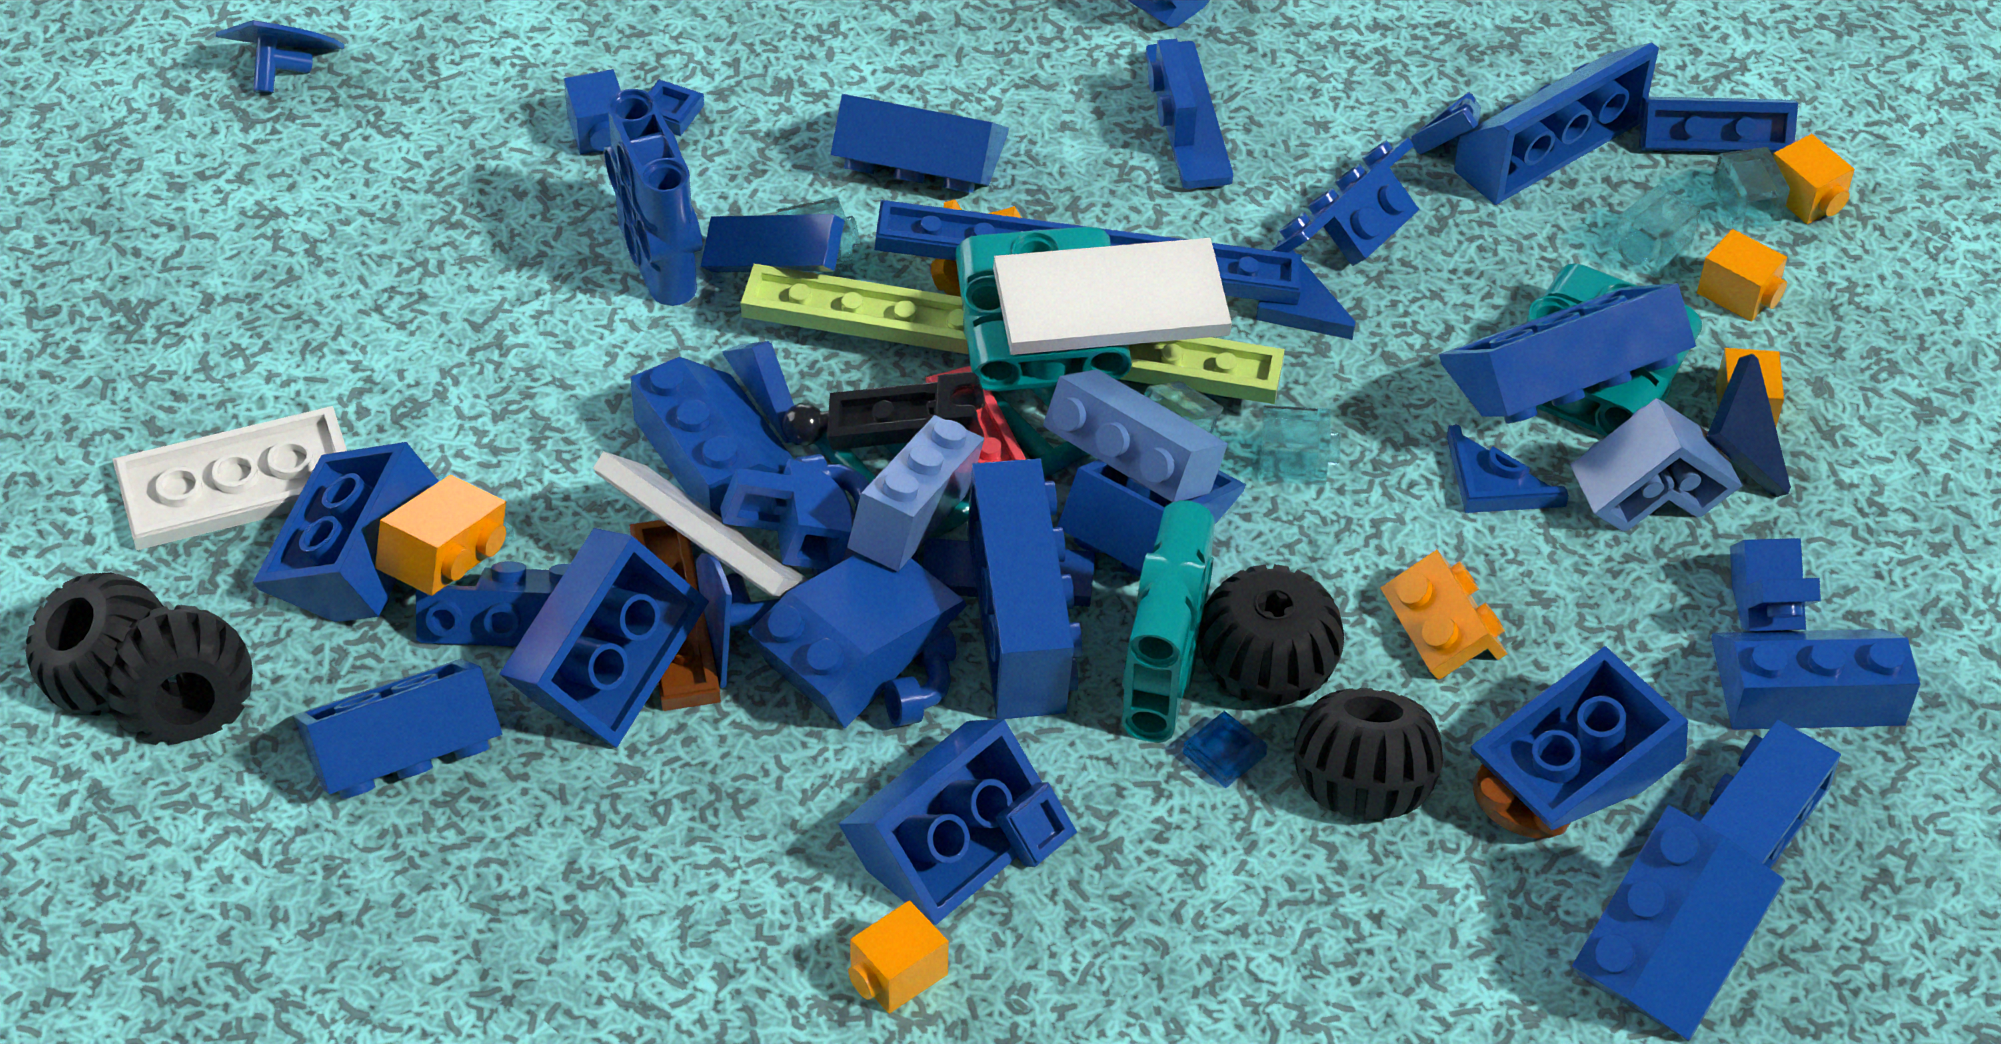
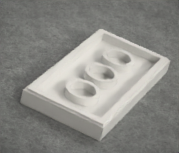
(1111, 296)
(223, 477)
(699, 524)

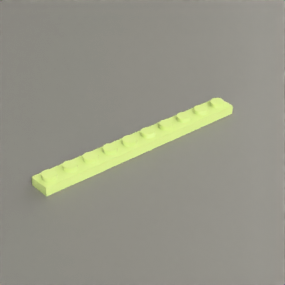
(937, 323)

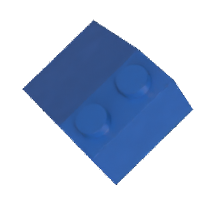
(1123, 517)
(853, 631)
(1586, 742)

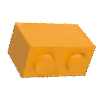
(440, 535)

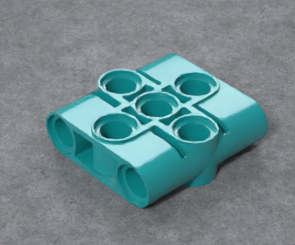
(984, 319)
(1607, 407)
(1168, 621)

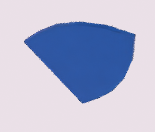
(270, 57)
(727, 608)

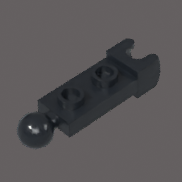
(887, 413)

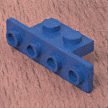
(1188, 114)
(1362, 211)
(492, 611)

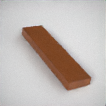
(692, 673)

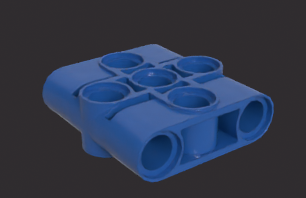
(652, 196)

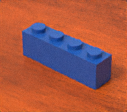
(1772, 791)

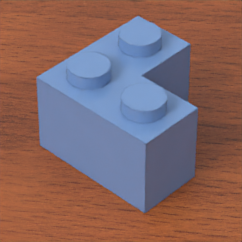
(1652, 461)

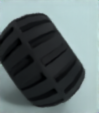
(1271, 635)
(78, 638)
(209, 669)
(1368, 753)

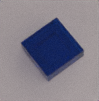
(1225, 749)

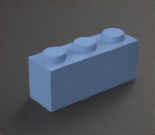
(1135, 435)
(915, 493)

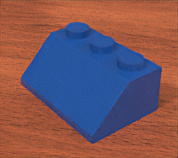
(917, 142)
(703, 427)
(331, 535)
(605, 636)
(1816, 678)
(399, 727)
(935, 824)
(1678, 923)

